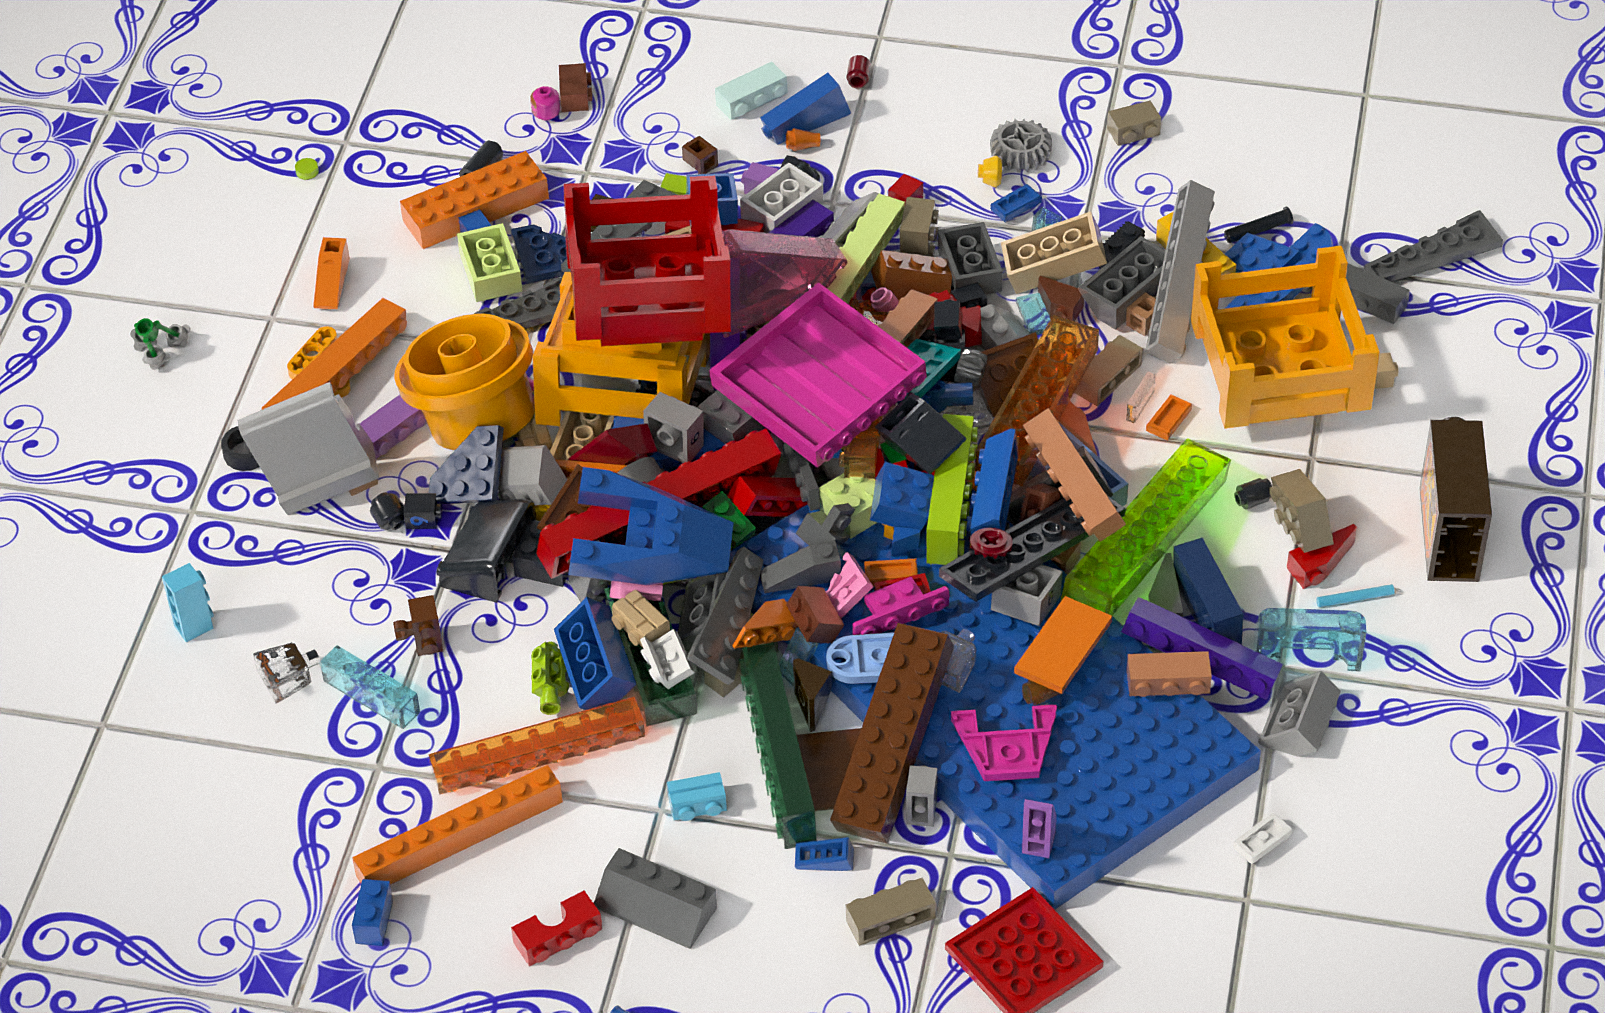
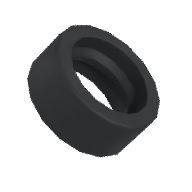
(237, 461)

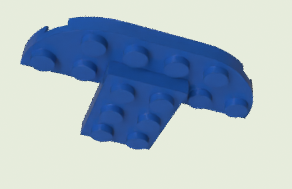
(1258, 253)

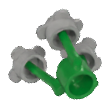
(146, 335)

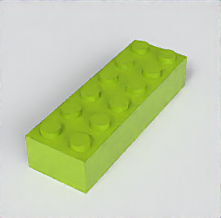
(949, 496)

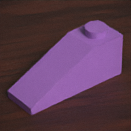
(1038, 828)

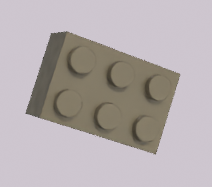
(1301, 510)

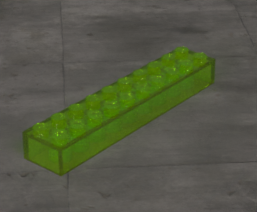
(1152, 526)

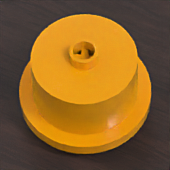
(469, 377)

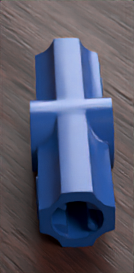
(947, 395)

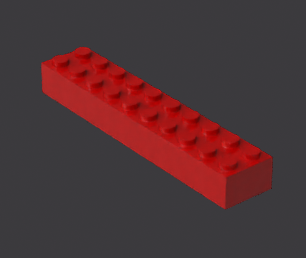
(692, 482)

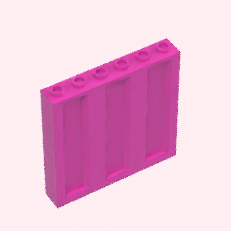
(818, 374)

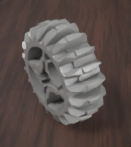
(1021, 144)

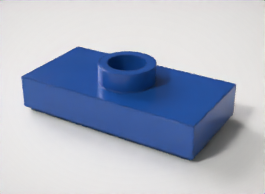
(1016, 203)

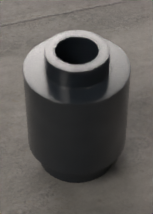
(1253, 493)

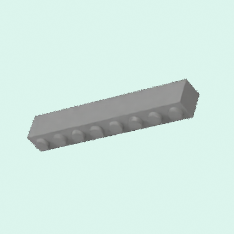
(1176, 283)

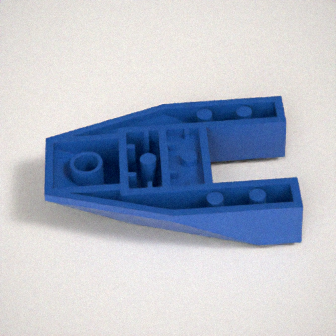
(664, 535)

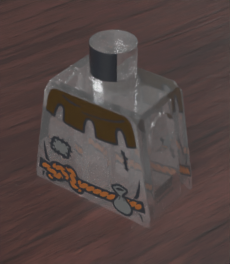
(285, 669)

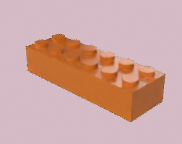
(492, 189)

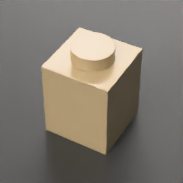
(1386, 371)

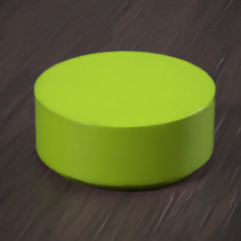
(306, 168)

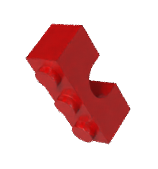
(540, 941)

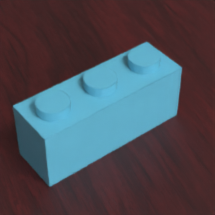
(188, 601)

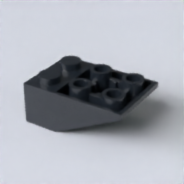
(920, 433)

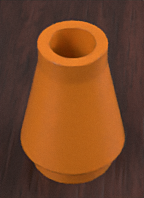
(802, 139)

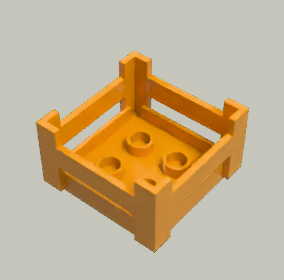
(1285, 354)
(648, 362)

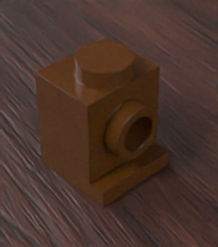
(700, 155)

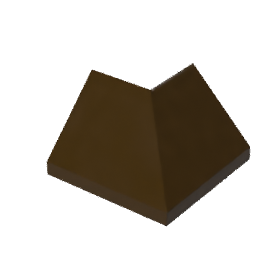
(811, 690)

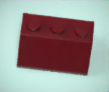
(618, 446)

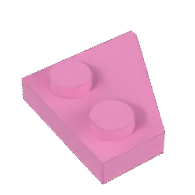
(849, 586)

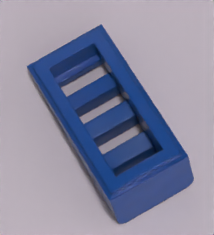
(825, 863)

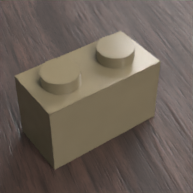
(1134, 123)

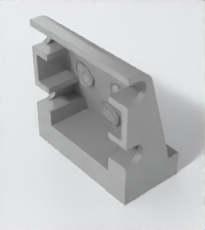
(309, 448)

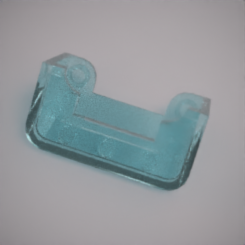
(1312, 629)

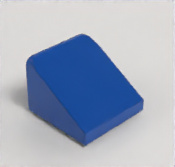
(904, 539)

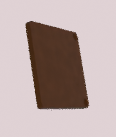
(826, 762)

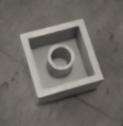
(675, 427)
(1029, 595)

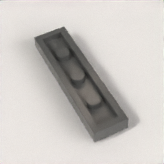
(803, 477)

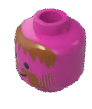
(545, 103)

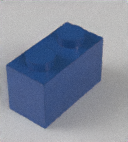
(372, 912)

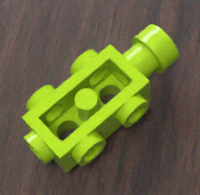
(548, 677)

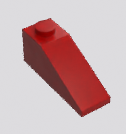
(1316, 565)

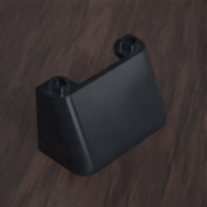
(485, 547)

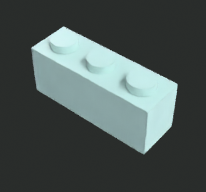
(751, 90)

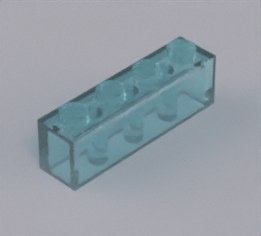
(370, 687)

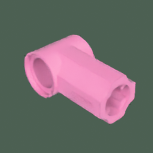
(650, 592)

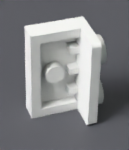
(667, 659)

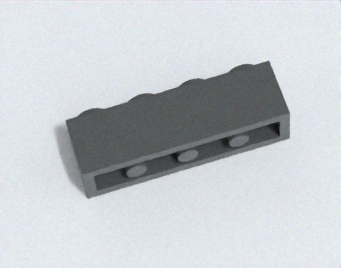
(1376, 294)

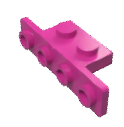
(899, 604)

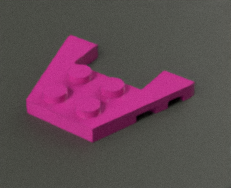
(1009, 752)

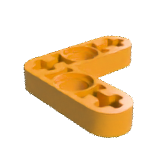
(315, 343)

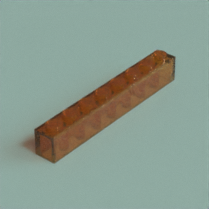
(536, 745)

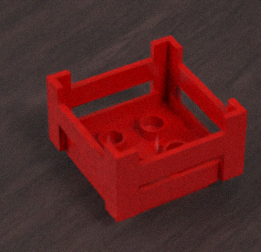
(648, 284)

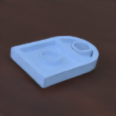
(863, 657)

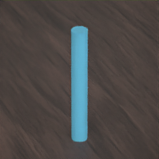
(1355, 595)

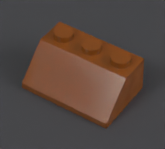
(911, 271)

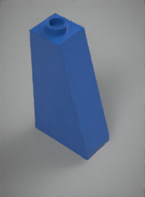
(807, 109)

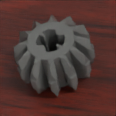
(971, 368)

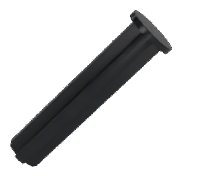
(1259, 225)

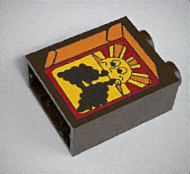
(1455, 500)

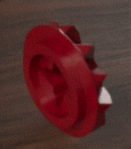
(991, 536)

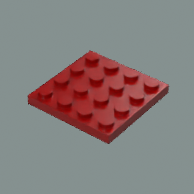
(1024, 954)

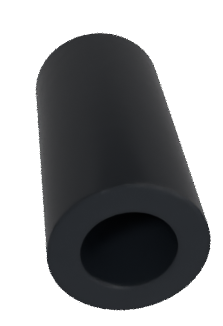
(487, 154)

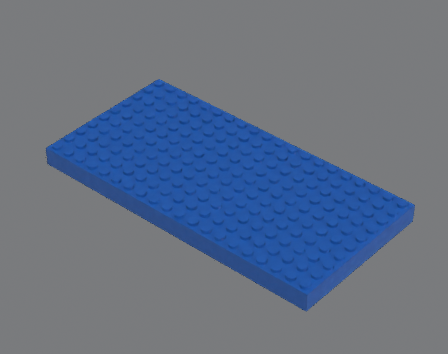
(1114, 761)

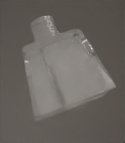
(961, 660)

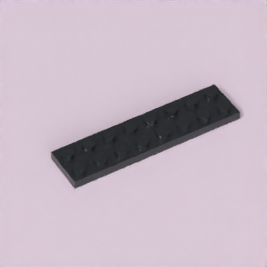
(1032, 544)

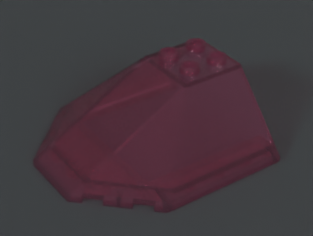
(774, 272)

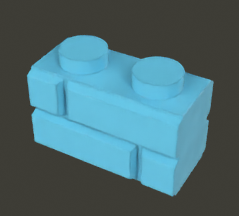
(696, 796)

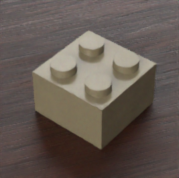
(918, 227)

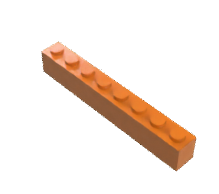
(349, 351)
(460, 828)

